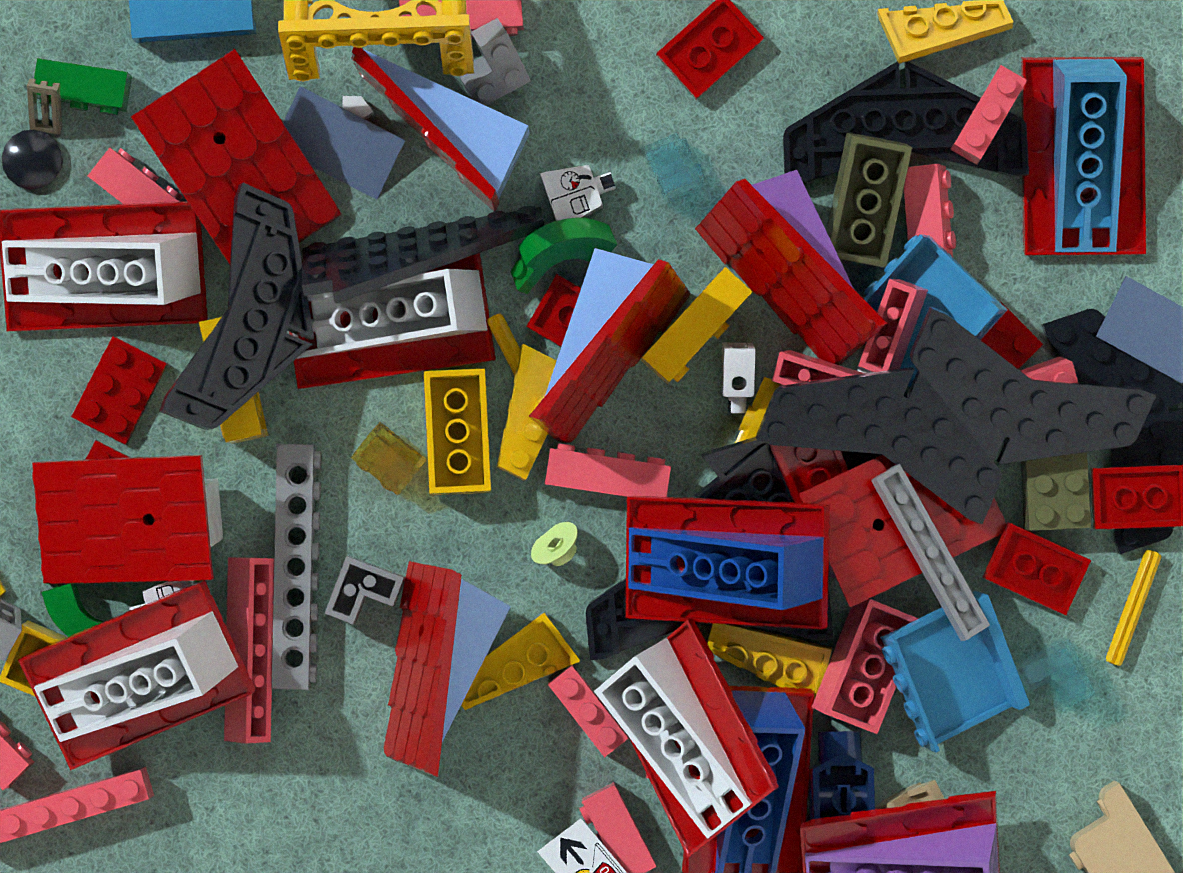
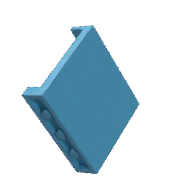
(190, 19)
(948, 288)
(950, 680)

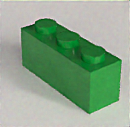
(86, 85)

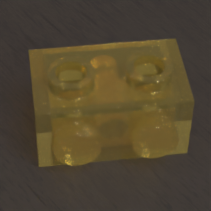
(388, 458)

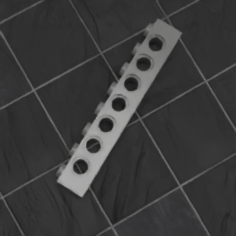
(283, 673)

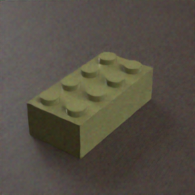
(867, 198)
(1056, 492)

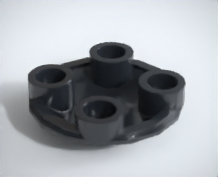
(31, 159)

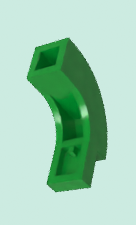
(556, 243)
(67, 609)

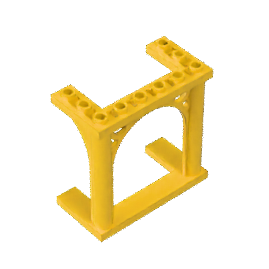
(302, 33)

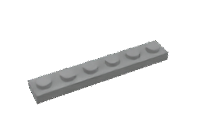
(930, 552)

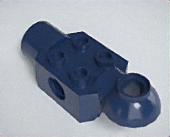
(840, 778)

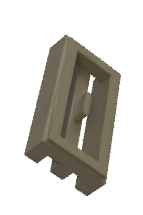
(45, 91)

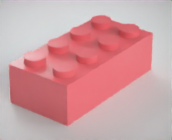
(858, 676)

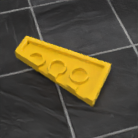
(942, 26)
(522, 435)
(771, 656)
(520, 660)

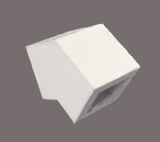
(357, 106)

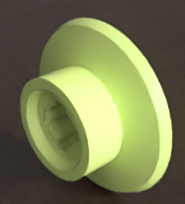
(556, 545)

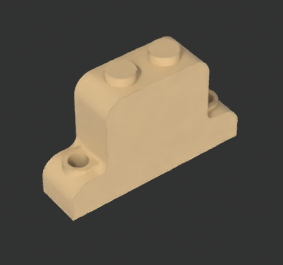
(1117, 840)

